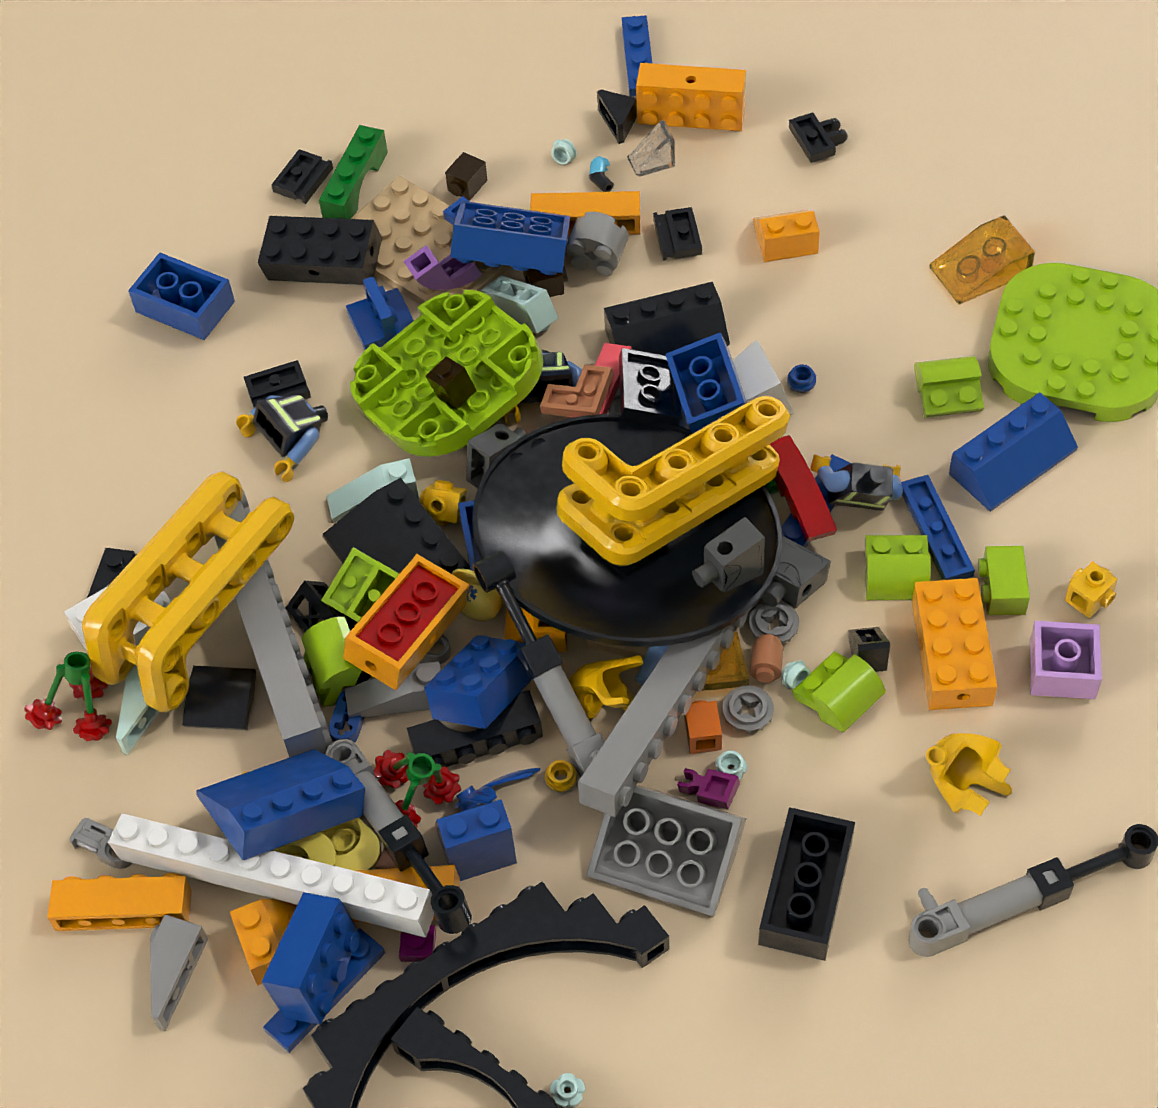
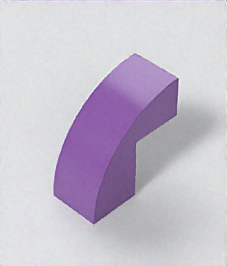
(443, 274)

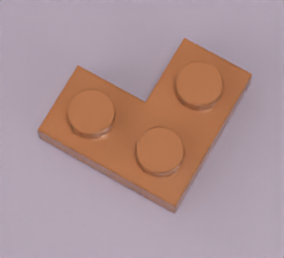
(581, 400)

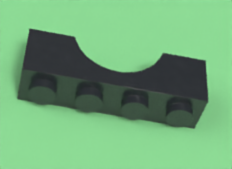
(513, 726)

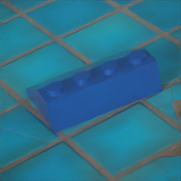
(510, 237)
(283, 802)

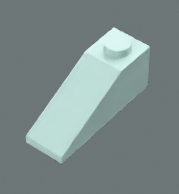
(522, 302)
(356, 491)
(134, 713)

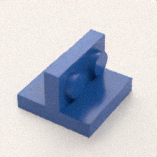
(379, 315)

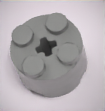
(596, 243)

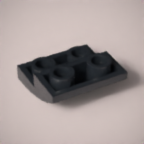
(219, 697)

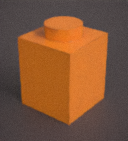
(703, 727)

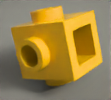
(442, 501)
(1091, 589)

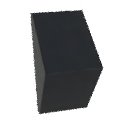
(618, 112)
(870, 646)

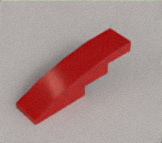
(801, 491)

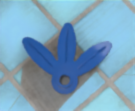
(471, 798)

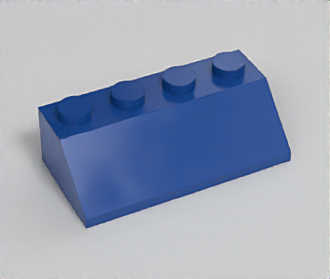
(1013, 452)

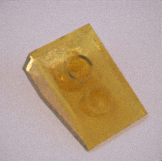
(983, 260)

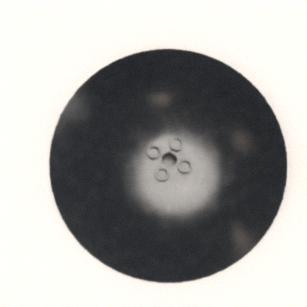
(577, 588)

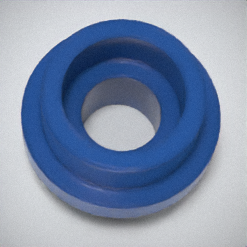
(801, 378)

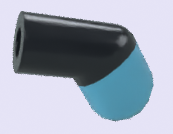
(597, 174)

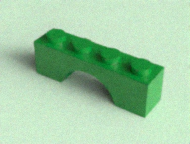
(363, 153)

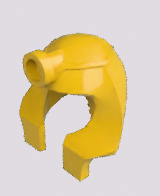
(601, 684)
(963, 761)

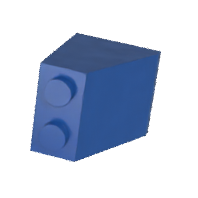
(477, 840)

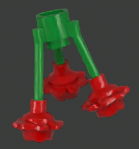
(85, 685)
(421, 770)

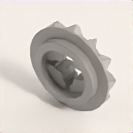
(764, 614)
(751, 697)

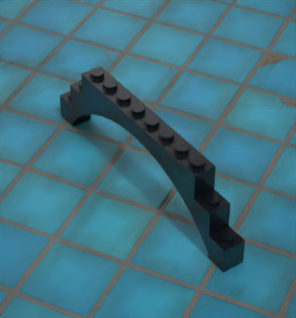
(521, 929)

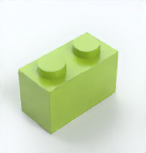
(1005, 580)

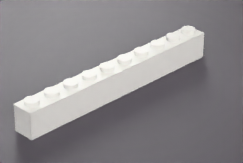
(272, 874)

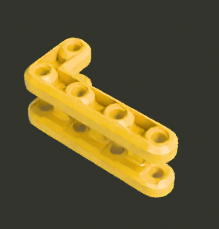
(640, 508)
(212, 586)

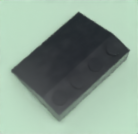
(392, 530)

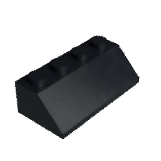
(667, 320)

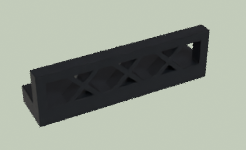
(313, 592)

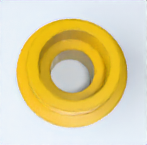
(560, 767)

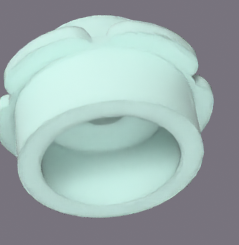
(563, 151)
(794, 674)
(734, 759)
(570, 1099)

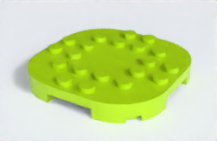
(472, 332)
(1078, 340)

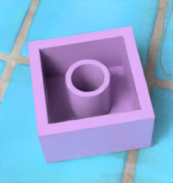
(1065, 660)

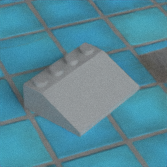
(668, 849)

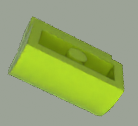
(949, 386)
(895, 565)
(358, 585)
(325, 660)
(840, 690)

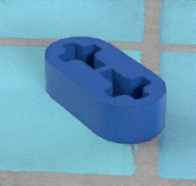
(339, 719)

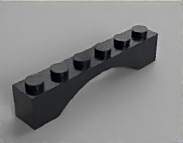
(433, 1047)

